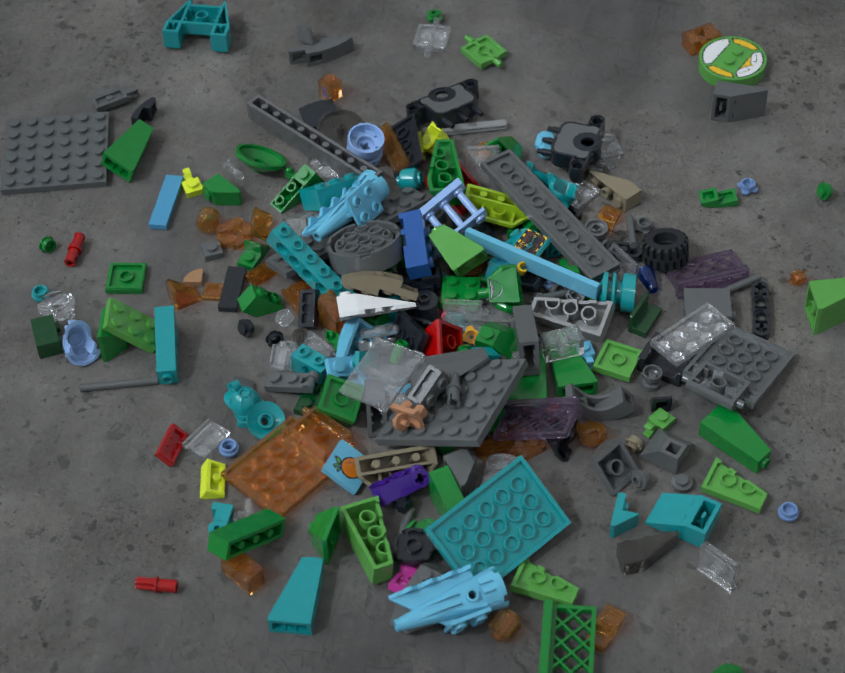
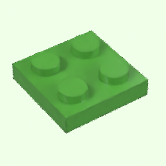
(617, 360)

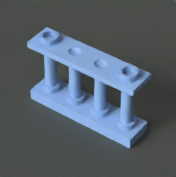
(441, 201)

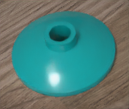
(264, 410)

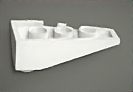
(363, 305)

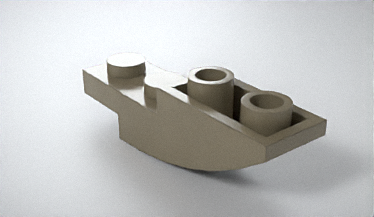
(372, 281)

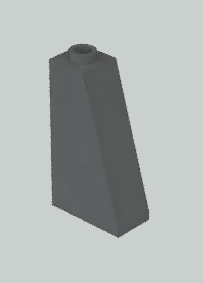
(526, 338)

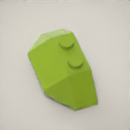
(497, 205)

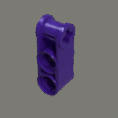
(399, 484)

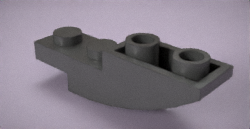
(323, 52)

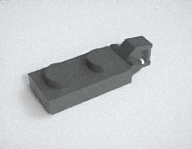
(114, 98)

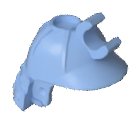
(78, 343)

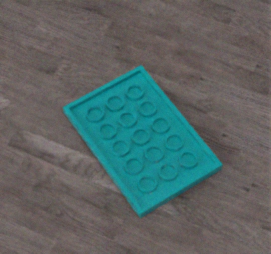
(499, 522)

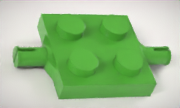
(483, 51)

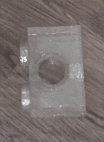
(562, 343)

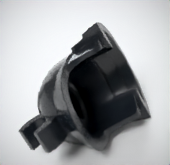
(560, 445)

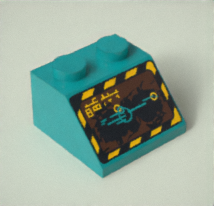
(529, 241)

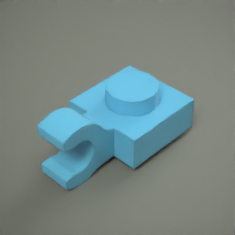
(588, 354)

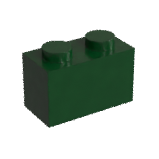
(46, 336)

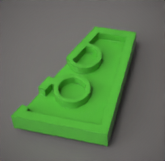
(730, 487)
(539, 584)

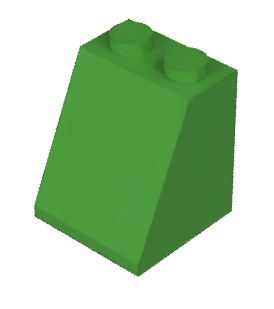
(458, 251)
(825, 304)

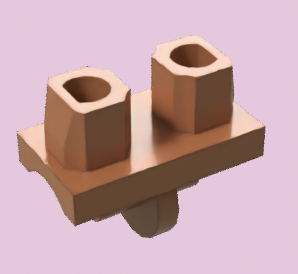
(408, 415)

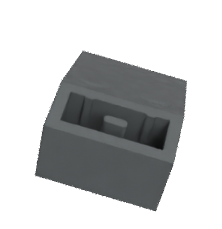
(738, 102)

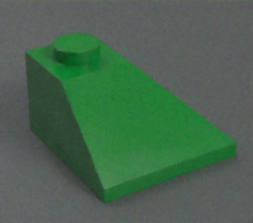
(498, 337)
(109, 344)
(325, 532)

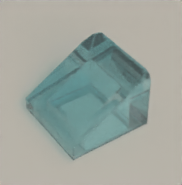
(455, 318)

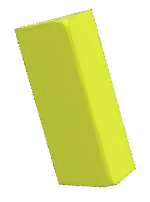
(212, 484)

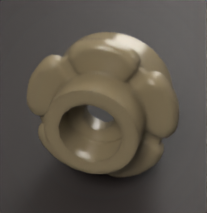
(634, 444)

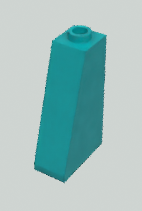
(166, 345)
(299, 600)

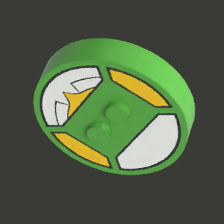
(732, 61)

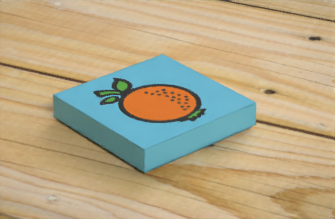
(341, 467)

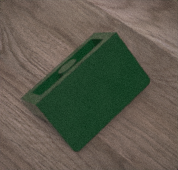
(643, 317)

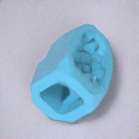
(539, 144)

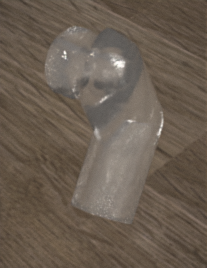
(248, 510)

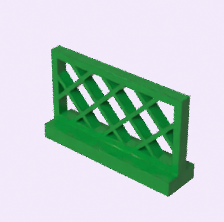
(548, 637)

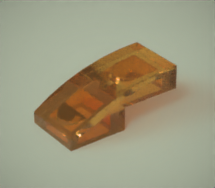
(609, 215)
(260, 224)
(607, 626)

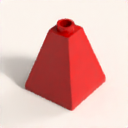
(443, 338)

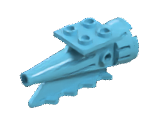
(359, 203)
(448, 600)

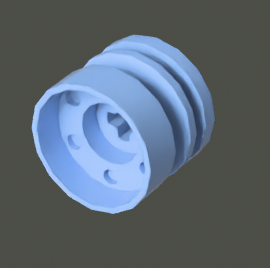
(366, 142)

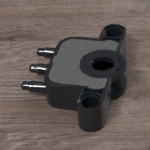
(448, 111)
(574, 146)

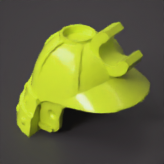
(430, 137)

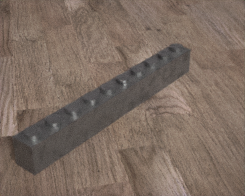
(306, 138)

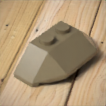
(382, 465)

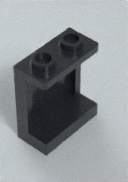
(670, 373)

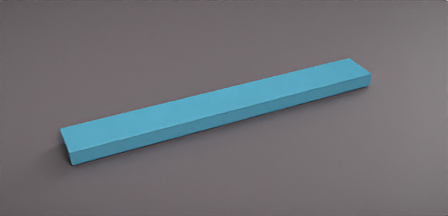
(535, 264)

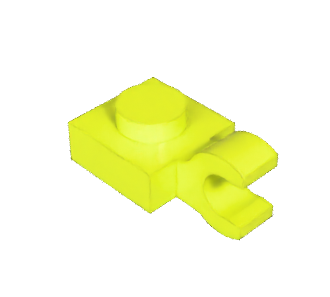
(190, 185)

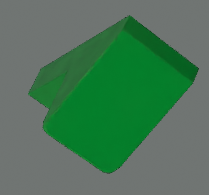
(253, 254)

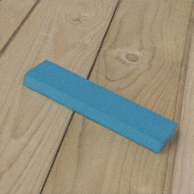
(166, 202)

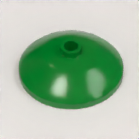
(260, 158)

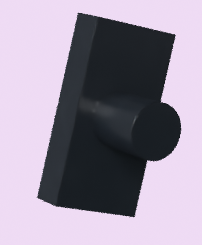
(308, 308)

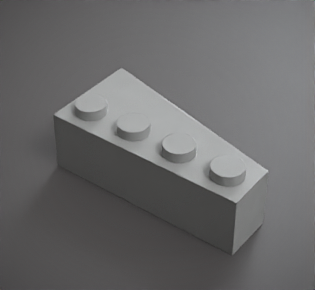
(590, 316)

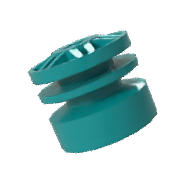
(619, 291)

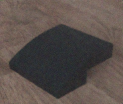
(312, 112)

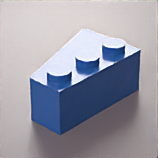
(416, 244)

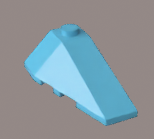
(351, 336)

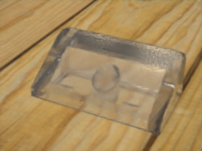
(319, 345)

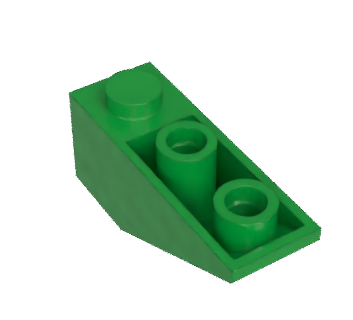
(290, 195)

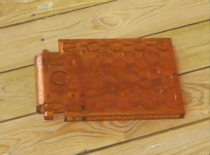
(287, 461)

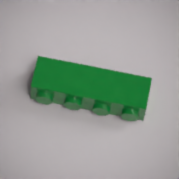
(246, 534)

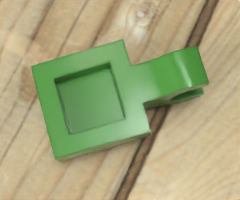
(658, 419)

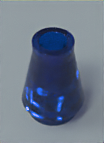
(648, 279)

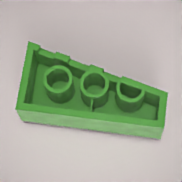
(367, 536)

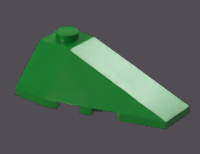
(444, 168)

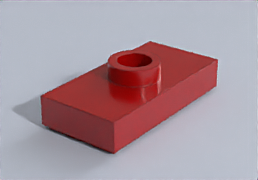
(171, 445)

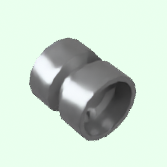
(598, 229)

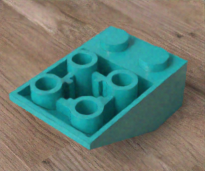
(689, 514)

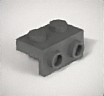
(429, 387)

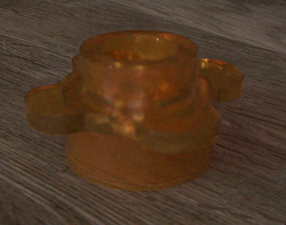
(797, 277)

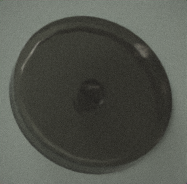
(337, 124)

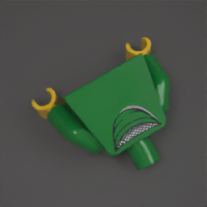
(504, 287)

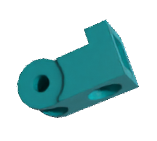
(222, 515)

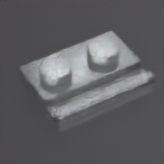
(205, 439)

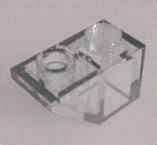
(280, 355)

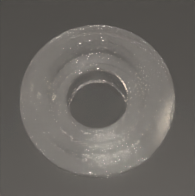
(284, 318)

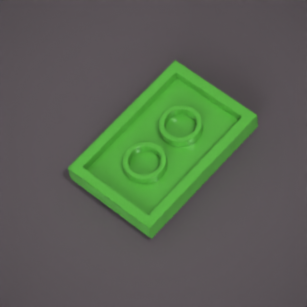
(130, 325)

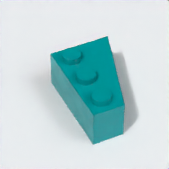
(321, 193)

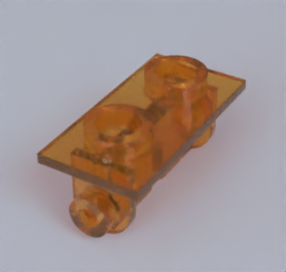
(260, 274)

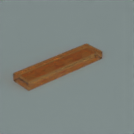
(393, 149)

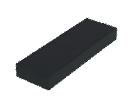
(232, 289)

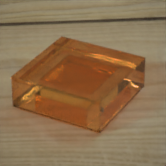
(212, 291)

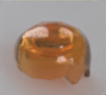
(591, 433)

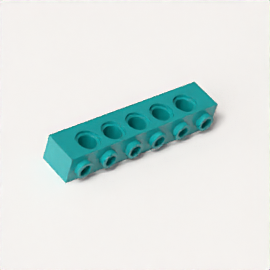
(304, 260)

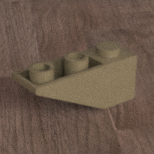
(617, 190)

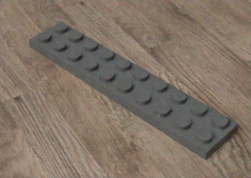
(402, 201)
(550, 215)

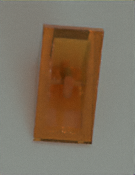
(181, 294)

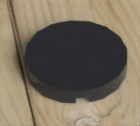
(413, 547)

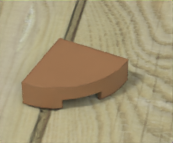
(194, 278)

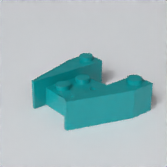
(199, 20)

